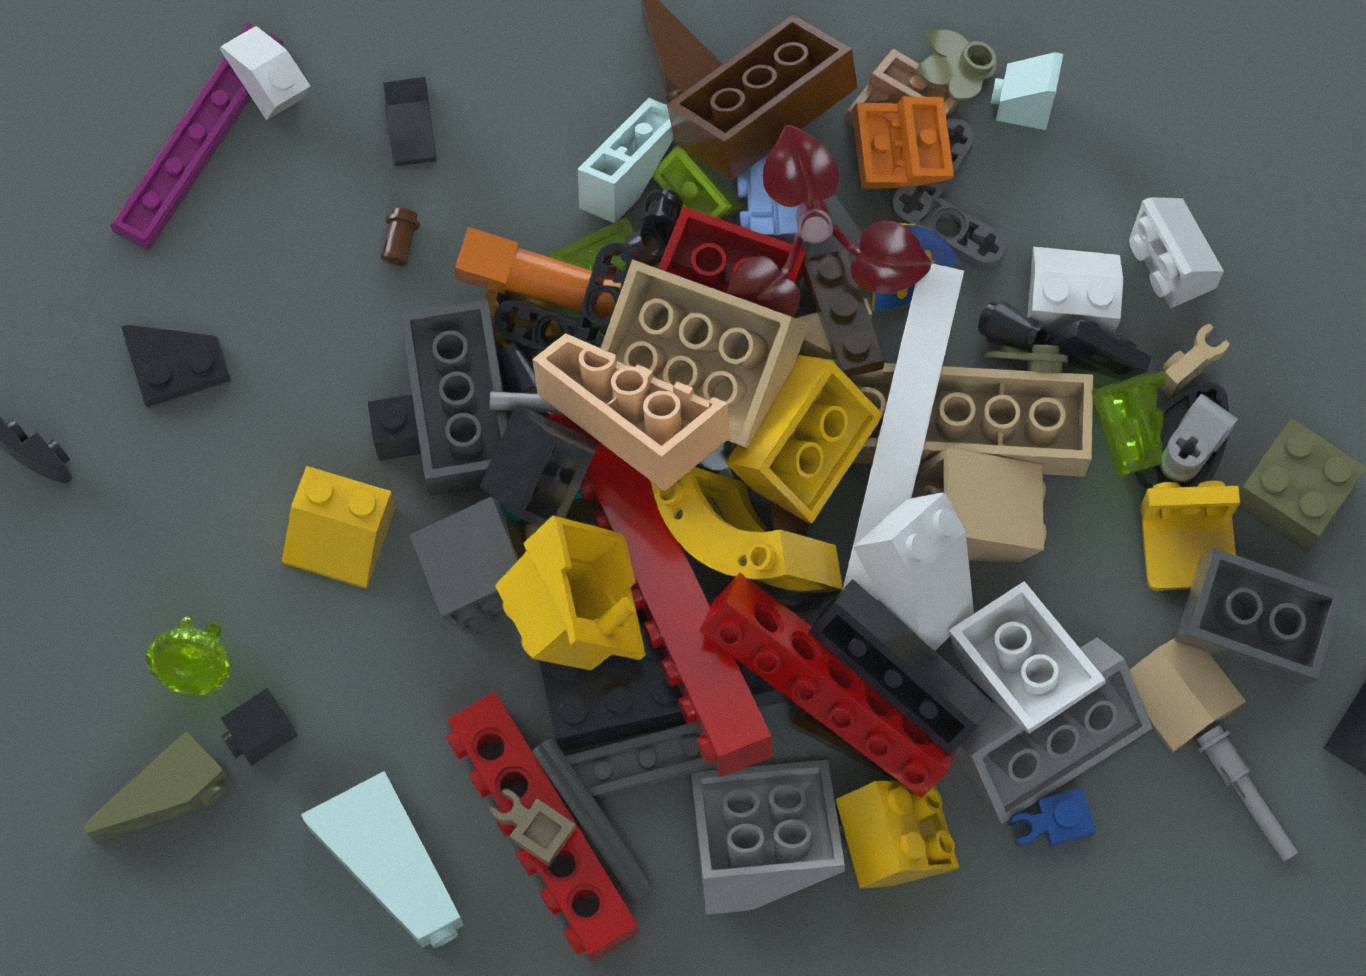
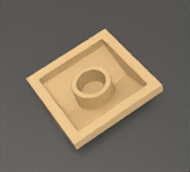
(1183, 692)

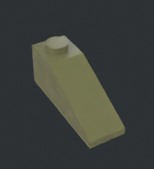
(166, 789)

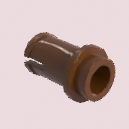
(399, 236)

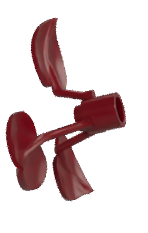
(804, 175)

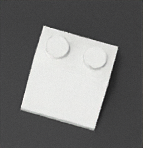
(1074, 288)

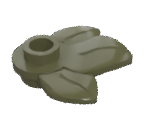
(957, 64)
(1041, 359)

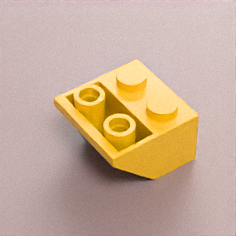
(896, 834)

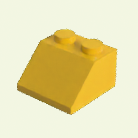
(337, 527)

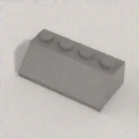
(1020, 767)

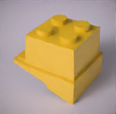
(573, 595)

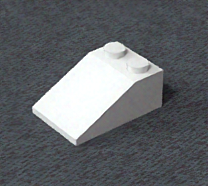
(921, 566)
(1024, 658)

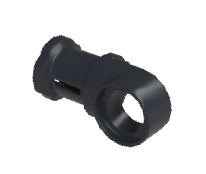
(653, 238)

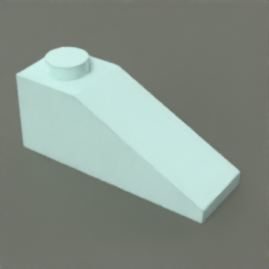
(625, 162)

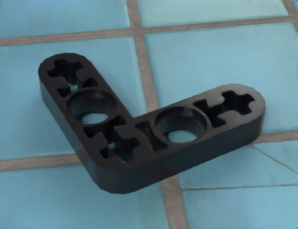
(580, 327)

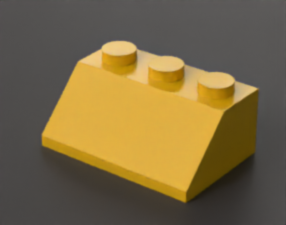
(807, 438)

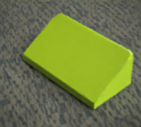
(695, 184)

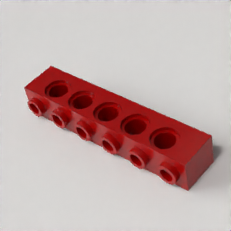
(793, 661)
(490, 722)

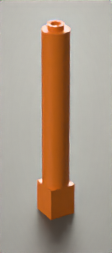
(503, 266)

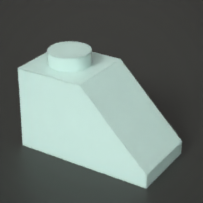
(1028, 91)

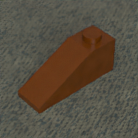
(677, 52)

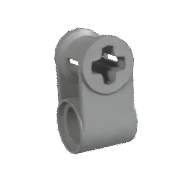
(1198, 436)

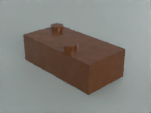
(746, 102)

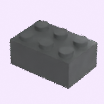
(1259, 617)

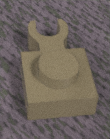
(537, 829)

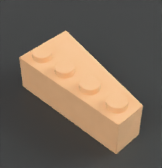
(640, 418)

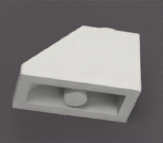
(266, 71)

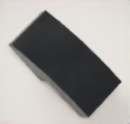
(34, 452)

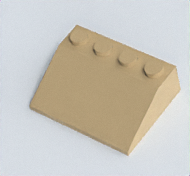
(706, 342)

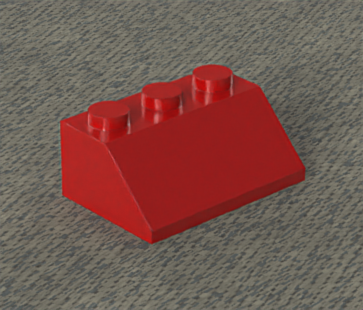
(713, 250)

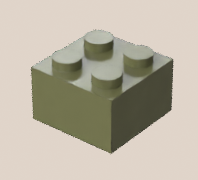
(1299, 485)

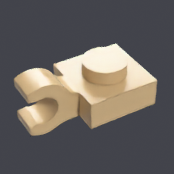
(1184, 368)

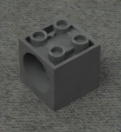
(466, 559)

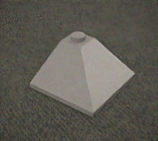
(765, 833)

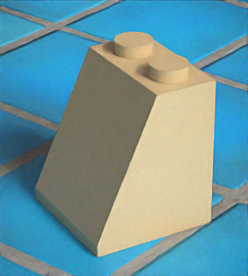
(994, 500)

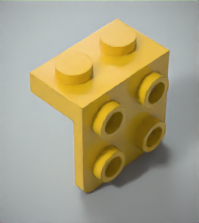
(1183, 526)

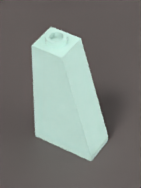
(382, 850)

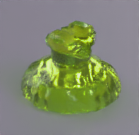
(189, 658)

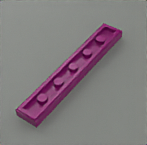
(183, 155)

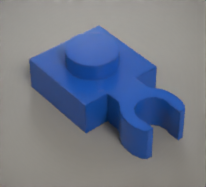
(1060, 817)

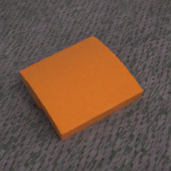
(902, 143)

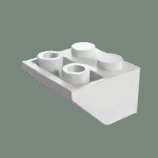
(1174, 251)

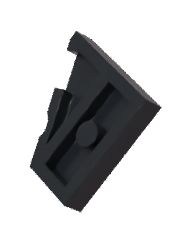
(1098, 351)
(174, 362)

